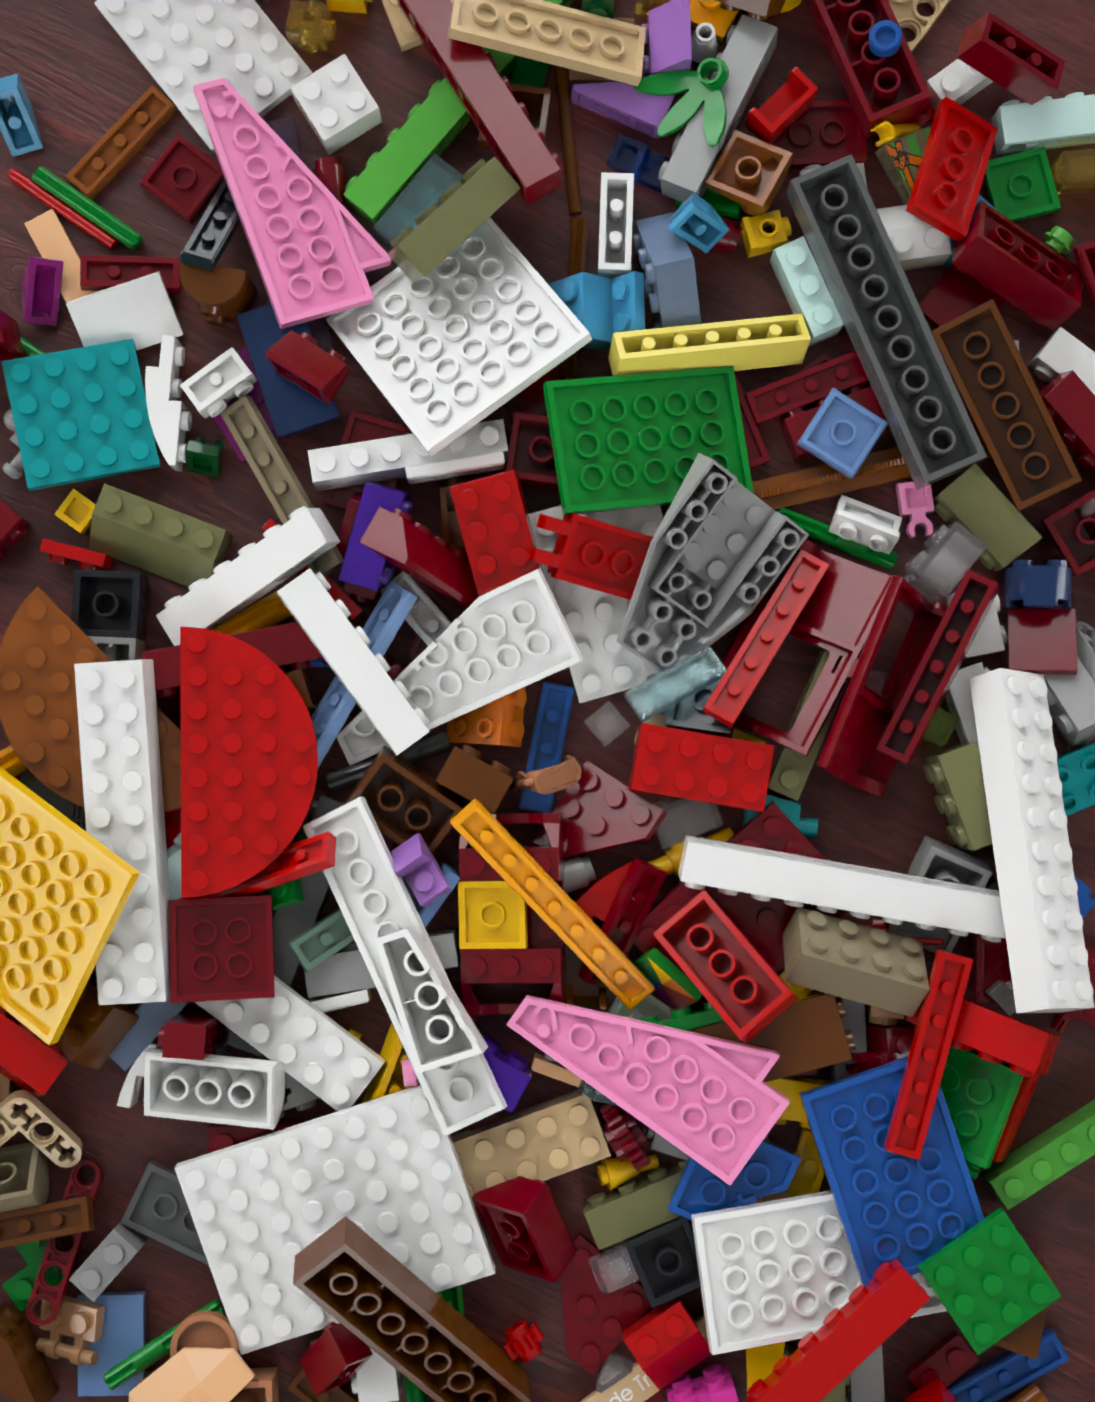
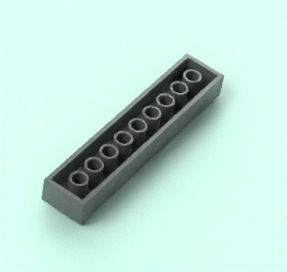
(884, 322)

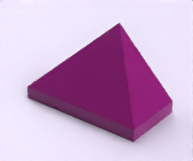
(41, 290)

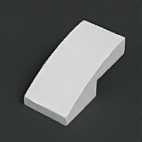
(132, 1084)

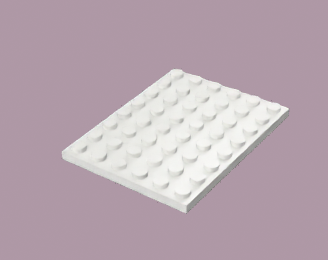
(285, 1189)

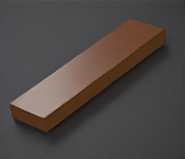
(121, 142)

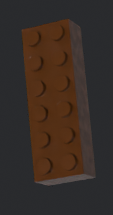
(1006, 406)

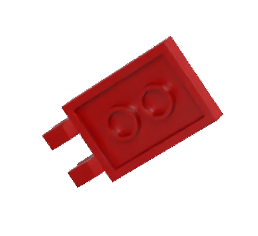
(593, 554)

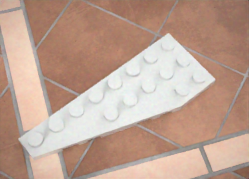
(484, 654)

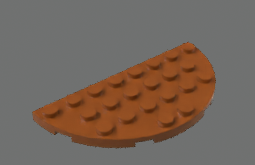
(41, 700)

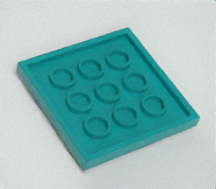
(80, 414)

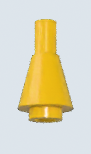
(616, 1172)

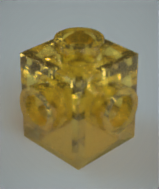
(310, 25)

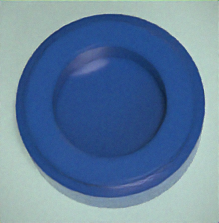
(885, 38)

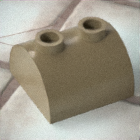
(23, 1177)

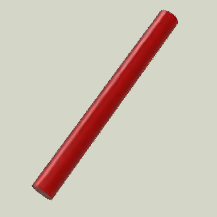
(62, 209)

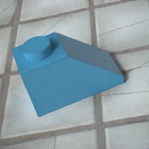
(17, 117)
(698, 223)

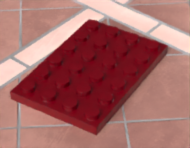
(758, 920)

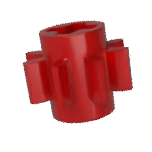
(523, 1341)

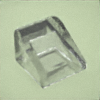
(612, 1371)

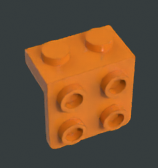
(493, 723)

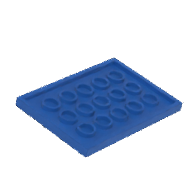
(885, 1199)

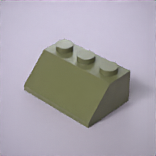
(988, 515)

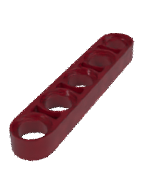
(57, 1257)

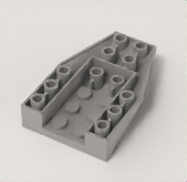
(705, 566)

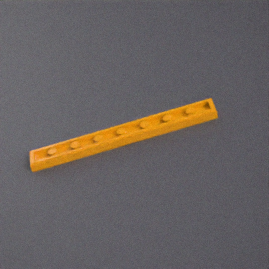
(552, 904)

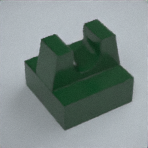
(204, 458)

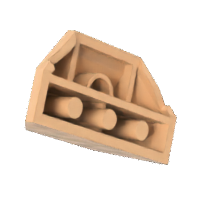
(195, 1376)

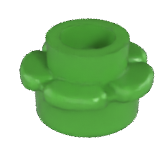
(1059, 240)

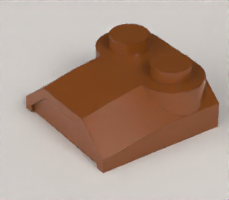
(750, 172)

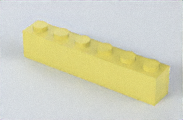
(735, 343)

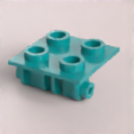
(1077, 778)

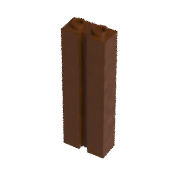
(804, 1035)

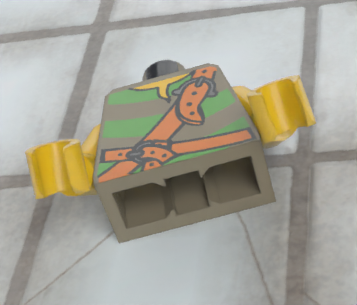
(901, 154)

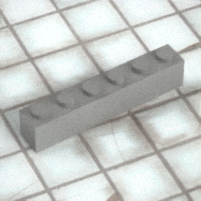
(747, 56)

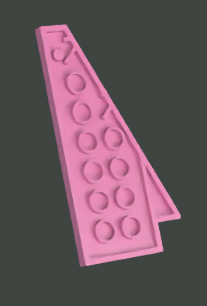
(298, 231)
(680, 1083)

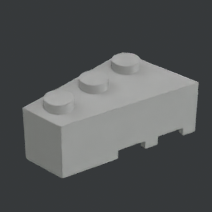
(1072, 705)

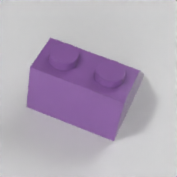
(668, 38)

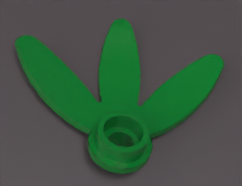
(699, 90)

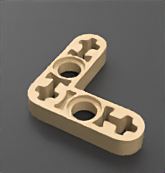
(17, 1121)

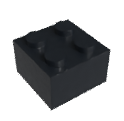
(110, 603)
(665, 1260)

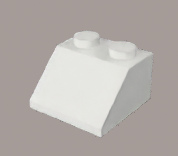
(914, 240)

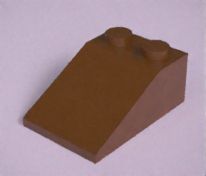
(22, 1368)

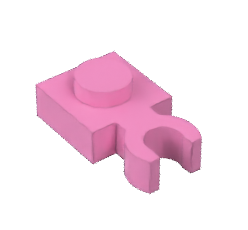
(915, 505)

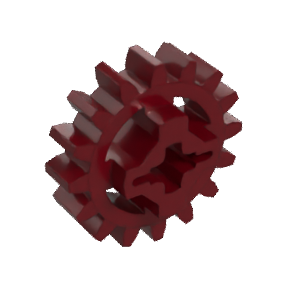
(625, 1136)

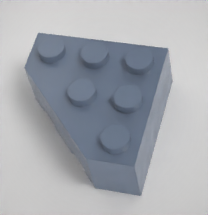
(668, 273)

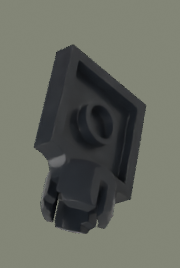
(689, 715)

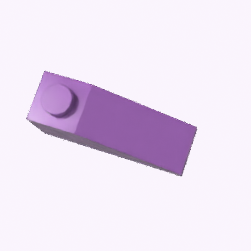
(624, 105)

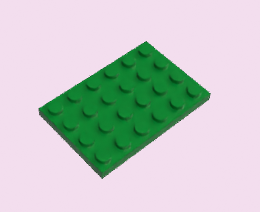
(637, 435)

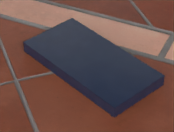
(288, 404)

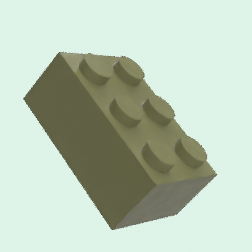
(961, 794)

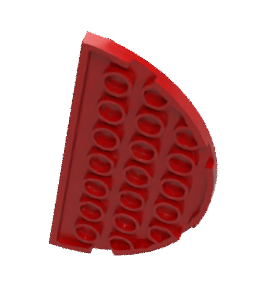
(243, 761)

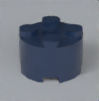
(1038, 585)

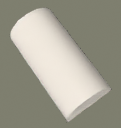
(214, 1089)

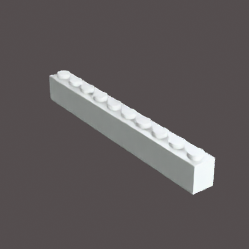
(841, 886)

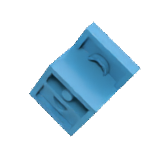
(604, 304)

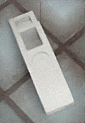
(167, 416)

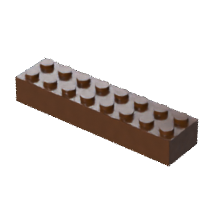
(405, 1319)

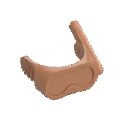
(551, 778)

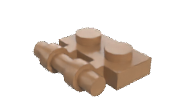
(78, 1320)

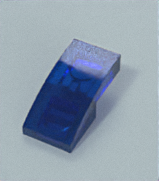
(636, 158)

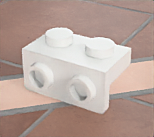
(219, 383)
(865, 525)

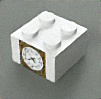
(336, 104)

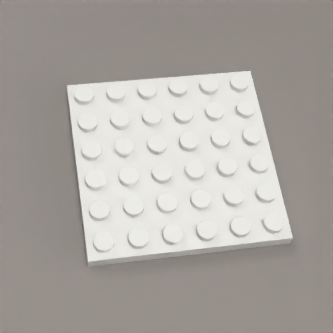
(460, 336)

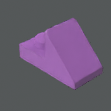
(420, 870)

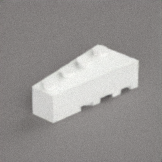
(426, 1004)

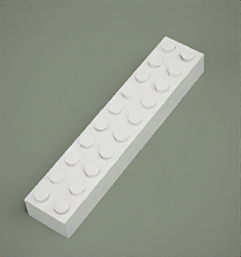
(128, 818)
(1031, 843)

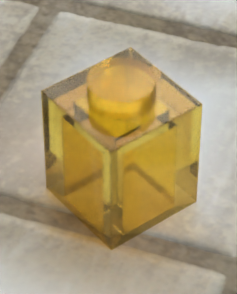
(1074, 171)

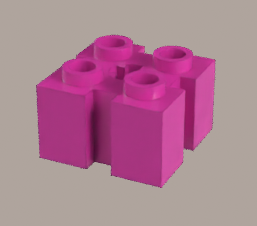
(712, 1386)

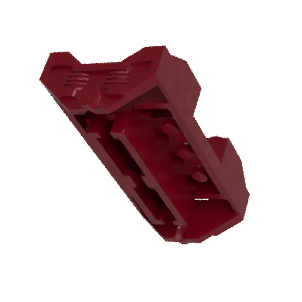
(545, 955)

